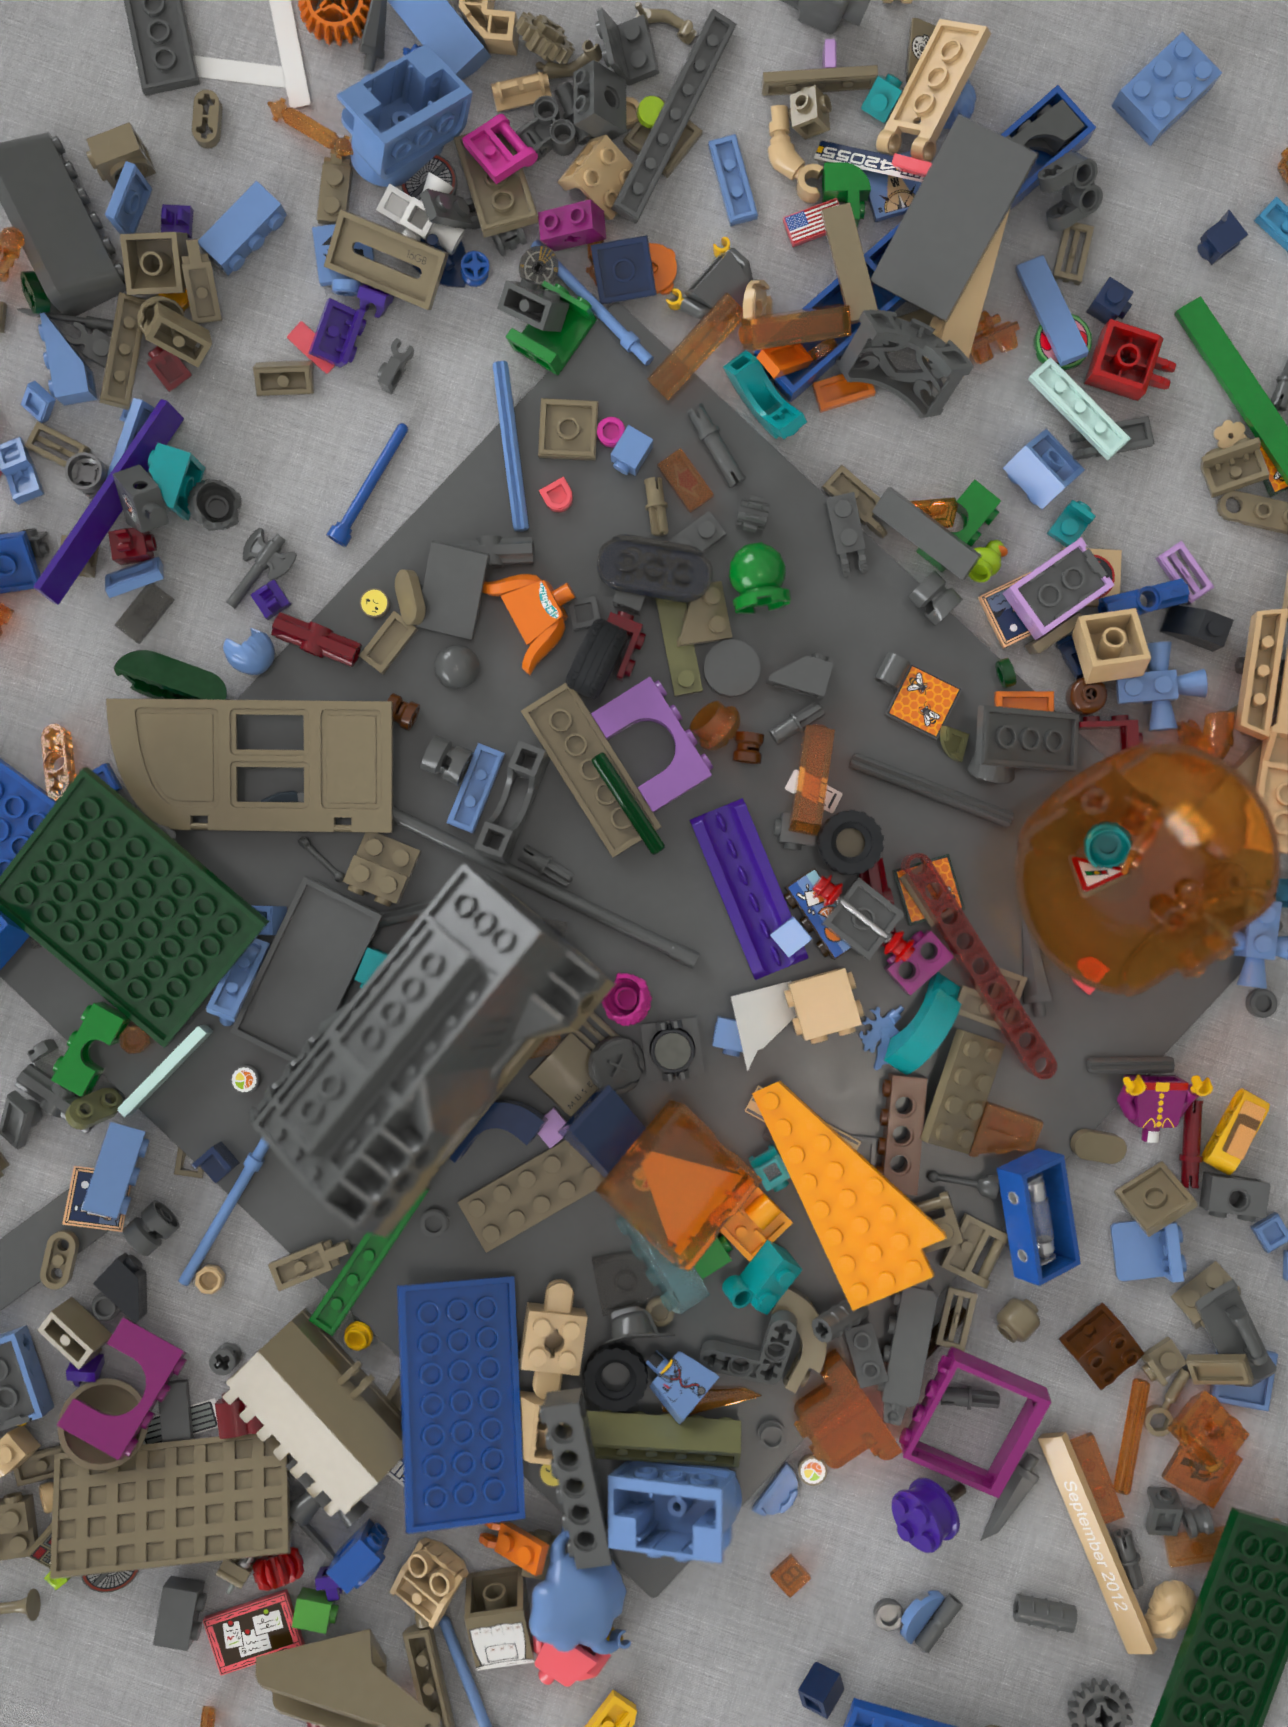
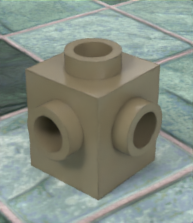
(810, 112)

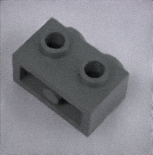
(533, 305)
(179, 1613)

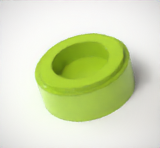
(649, 110)

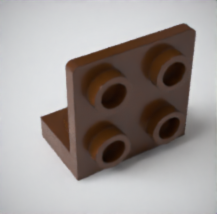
(1102, 1346)

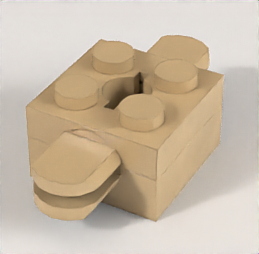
(553, 1338)

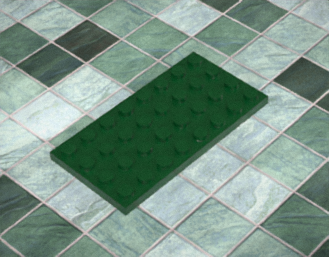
(1235, 1633)

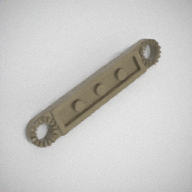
(1256, 511)

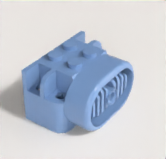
(403, 116)
(672, 1510)

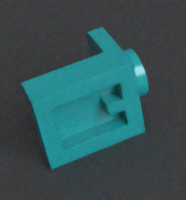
(1071, 523)

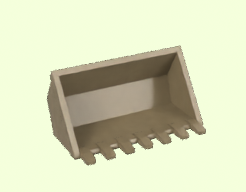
(320, 1412)

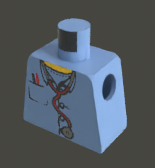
(680, 1383)

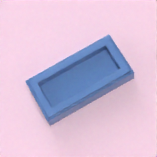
(134, 577)

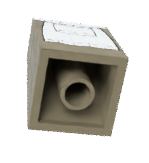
(498, 1618)

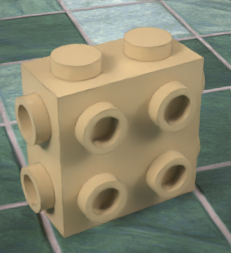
(824, 1005)

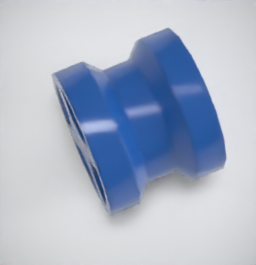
(474, 261)

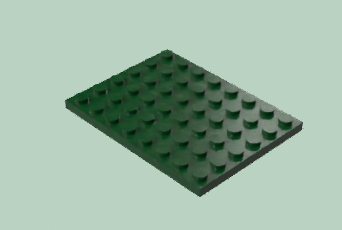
(126, 907)

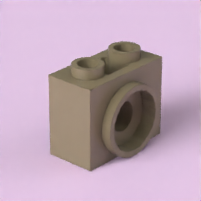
(115, 147)

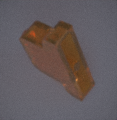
(842, 1418)

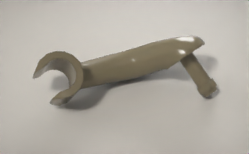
(686, 32)
(557, 70)

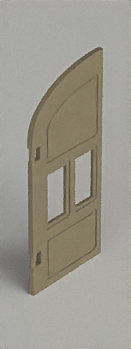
(184, 762)

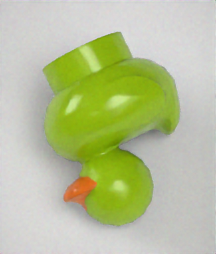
(989, 562)

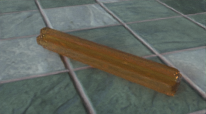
(1131, 1436)

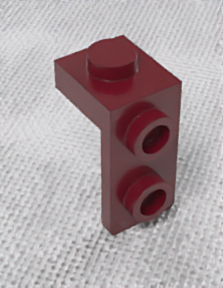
(634, 630)
(1127, 728)

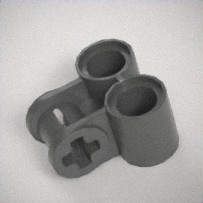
(542, 131)

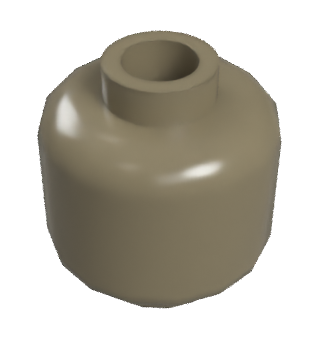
(1018, 1320)

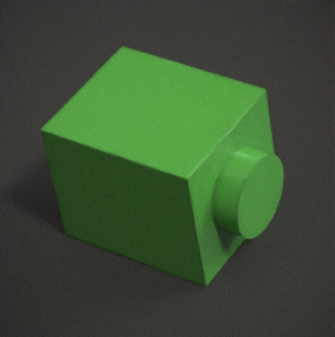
(314, 1611)

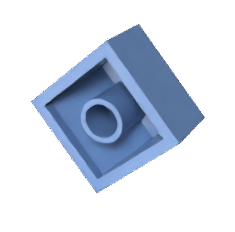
(1043, 469)

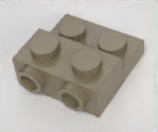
(381, 868)
(17, 1525)

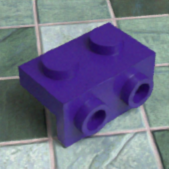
(337, 333)

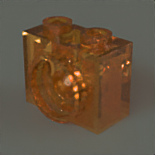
(1224, 1431)

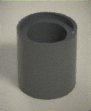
(892, 670)

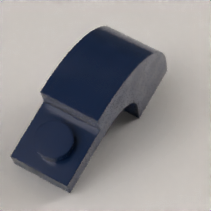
(508, 1115)

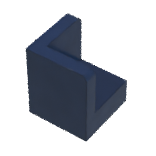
(216, 1162)
(821, 1690)

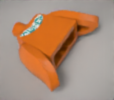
(535, 611)

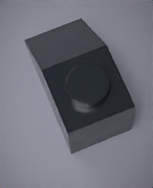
(1197, 626)
(125, 1286)

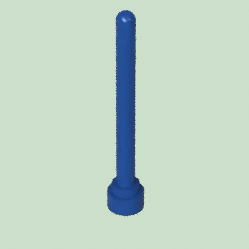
(341, 531)

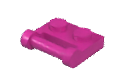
(493, 154)

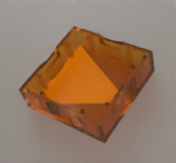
(678, 1185)

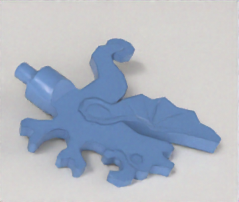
(881, 1030)

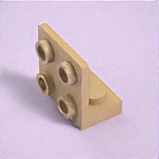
(598, 173)

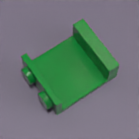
(553, 348)

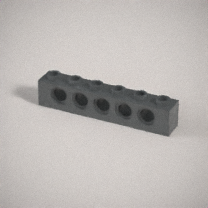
(570, 1408)

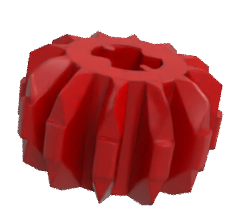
(278, 1570)

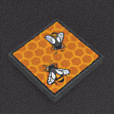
(923, 701)

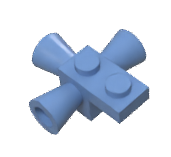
(1161, 687)
(1259, 943)

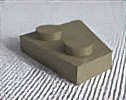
(706, 618)

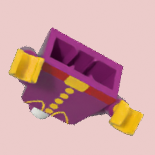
(1159, 1101)

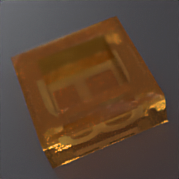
(790, 1575)

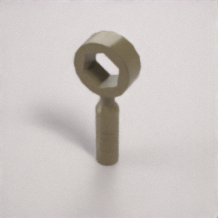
(1170, 1398)

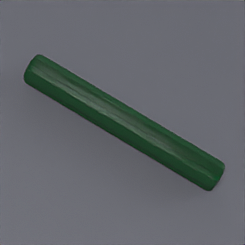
(628, 803)

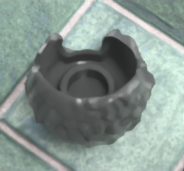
(214, 504)

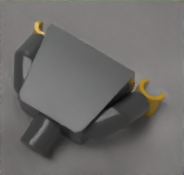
(726, 274)

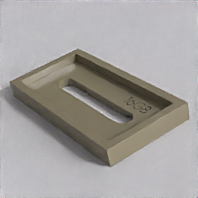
(344, 260)

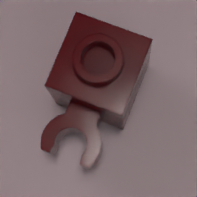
(131, 546)

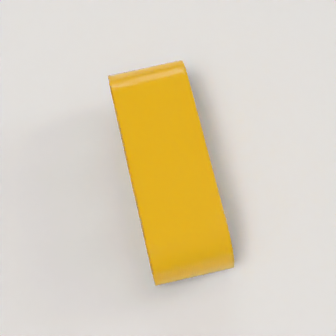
(1213, 1152)

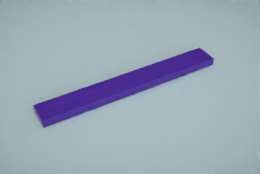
(105, 506)

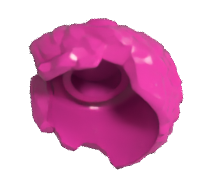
(627, 1000)

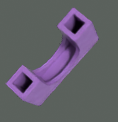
(647, 703)

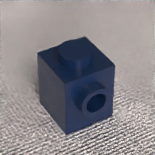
(1111, 302)

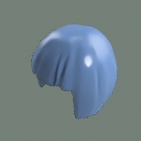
(253, 655)

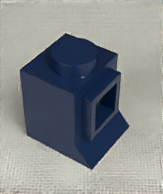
(1221, 238)

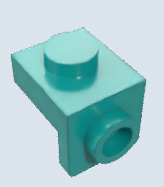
(883, 97)

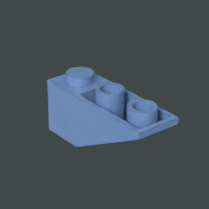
(70, 375)

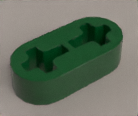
(34, 293)

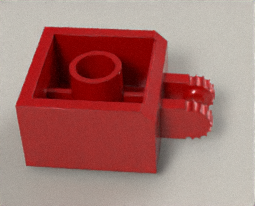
(1135, 374)

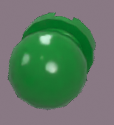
(757, 576)

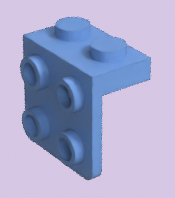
(1147, 1257)

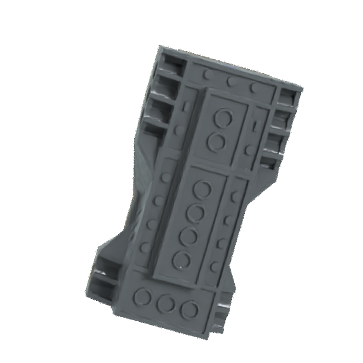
(424, 1050)

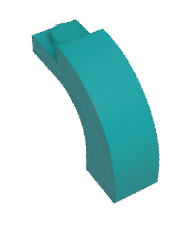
(762, 398)
(928, 1028)

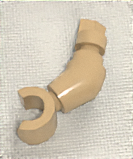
(787, 160)

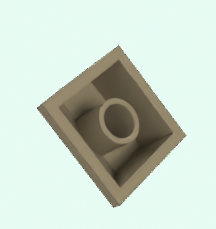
(154, 262)

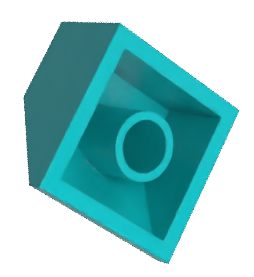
(176, 475)

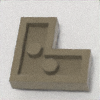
(974, 1007)

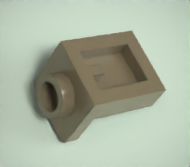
(1162, 1361)

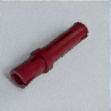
(1191, 1145)

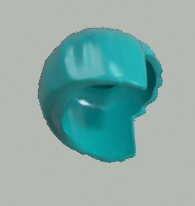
(1107, 844)

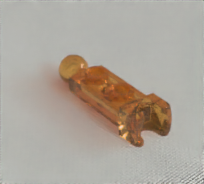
(10, 244)

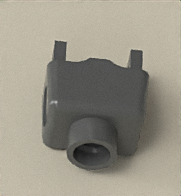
(827, 14)

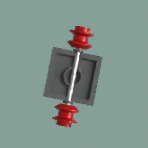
(863, 918)

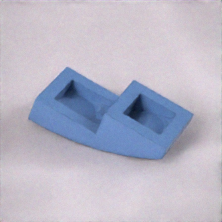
(19, 471)

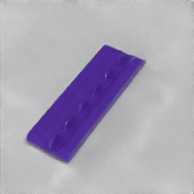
(746, 885)

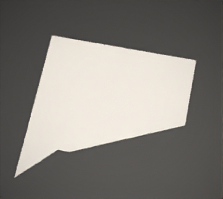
(761, 1017)

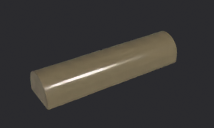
(428, 1673)

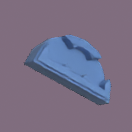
(779, 1493)
(918, 1615)

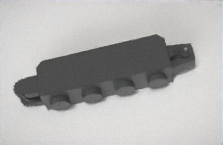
(907, 1350)

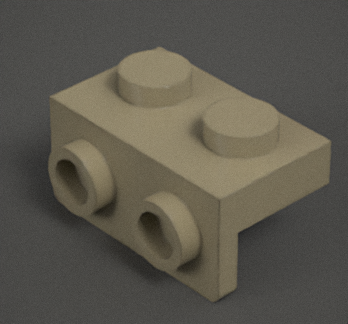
(1234, 467)
(1196, 1288)

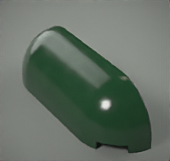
(168, 678)

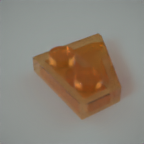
(1005, 1131)

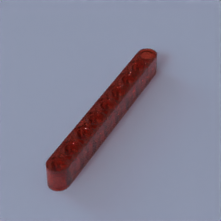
(990, 974)

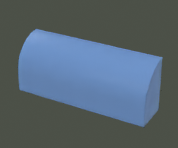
(444, 32)

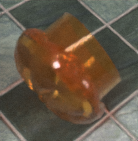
(716, 725)

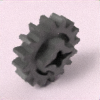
(1087, 1706)

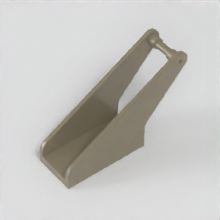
(340, 1685)

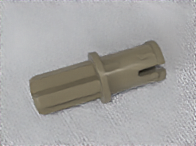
(656, 506)

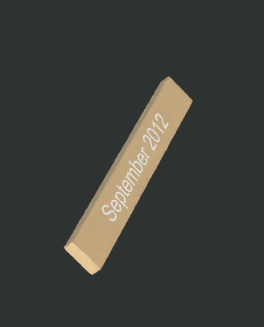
(1097, 1543)

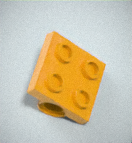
(755, 1224)

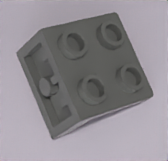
(628, 47)

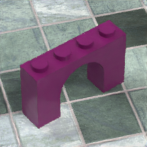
(117, 1433)

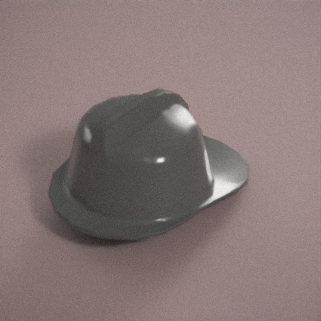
(632, 1324)

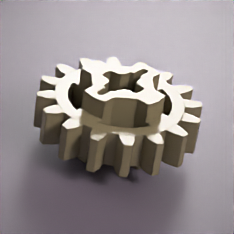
(544, 38)

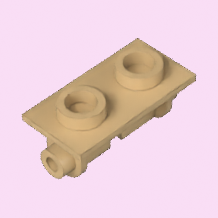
(520, 91)

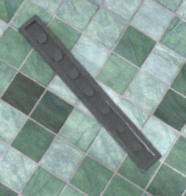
(674, 116)

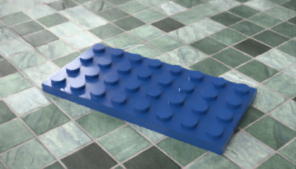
(460, 1403)

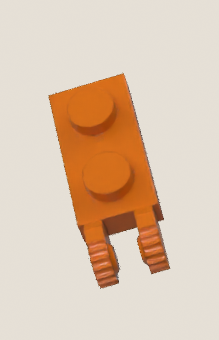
(517, 1546)

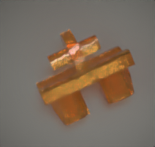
(1003, 333)

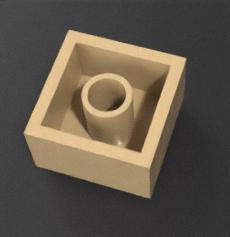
(1111, 646)

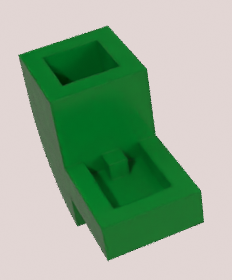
(846, 184)

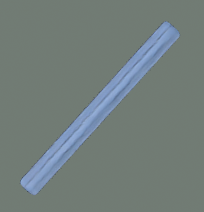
(510, 446)

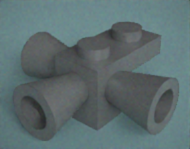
(306, 1506)

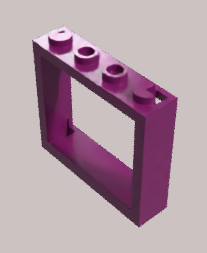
(1013, 1447)

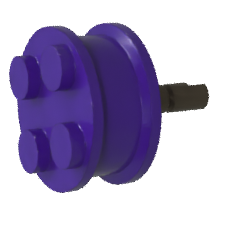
(927, 1514)

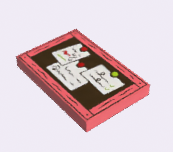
(252, 1631)

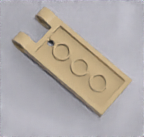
(934, 88)

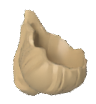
(1170, 1609)

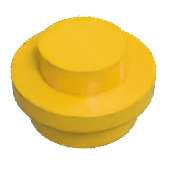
(358, 1335)

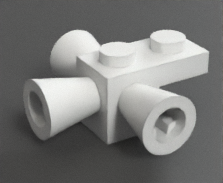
(412, 215)

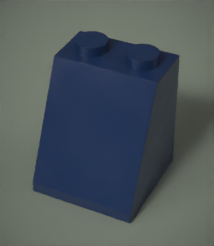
(602, 1129)

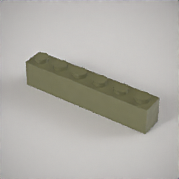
(663, 1440)

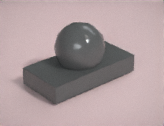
(18, 1118)

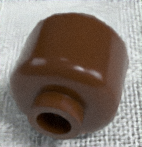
(1077, 697)

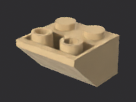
(533, 1430)

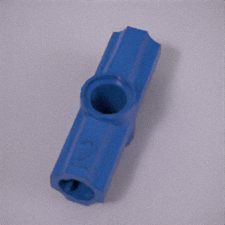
(1157, 596)

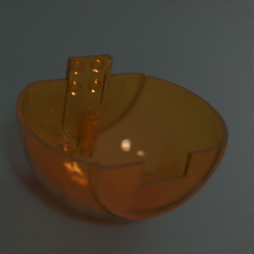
(1190, 894)

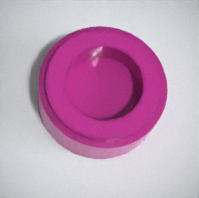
(610, 431)

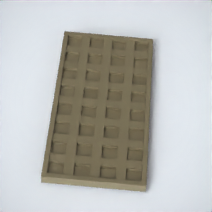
(171, 1507)

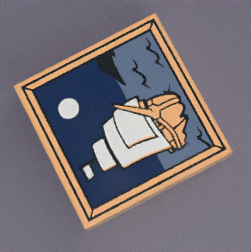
(1002, 616)
(77, 1192)

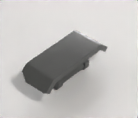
(1233, 1329)

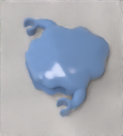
(577, 1604)

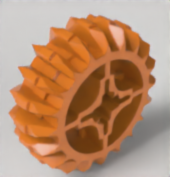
(333, 22)

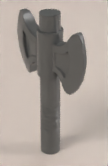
(266, 556)

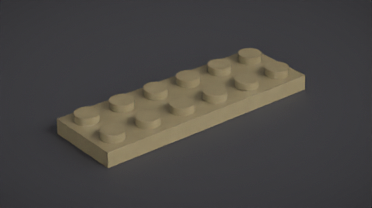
(571, 743)
(529, 1194)

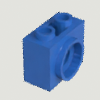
(359, 1556)

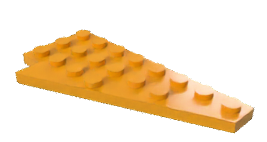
(858, 1214)

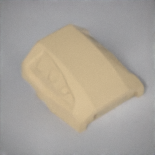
(430, 1579)

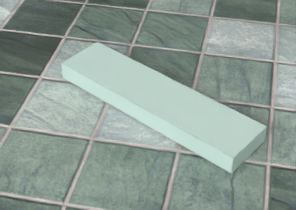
(1079, 408)
(165, 1070)

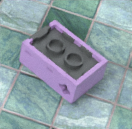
(1058, 589)

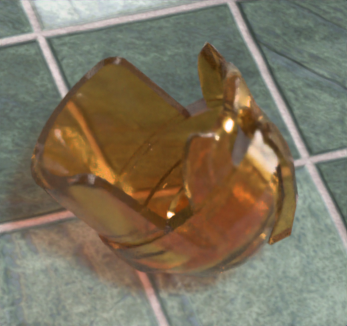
(1216, 735)

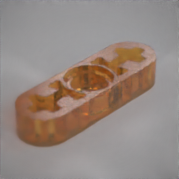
(51, 753)

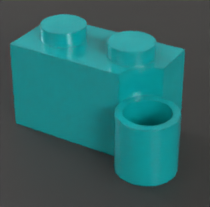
(763, 1279)

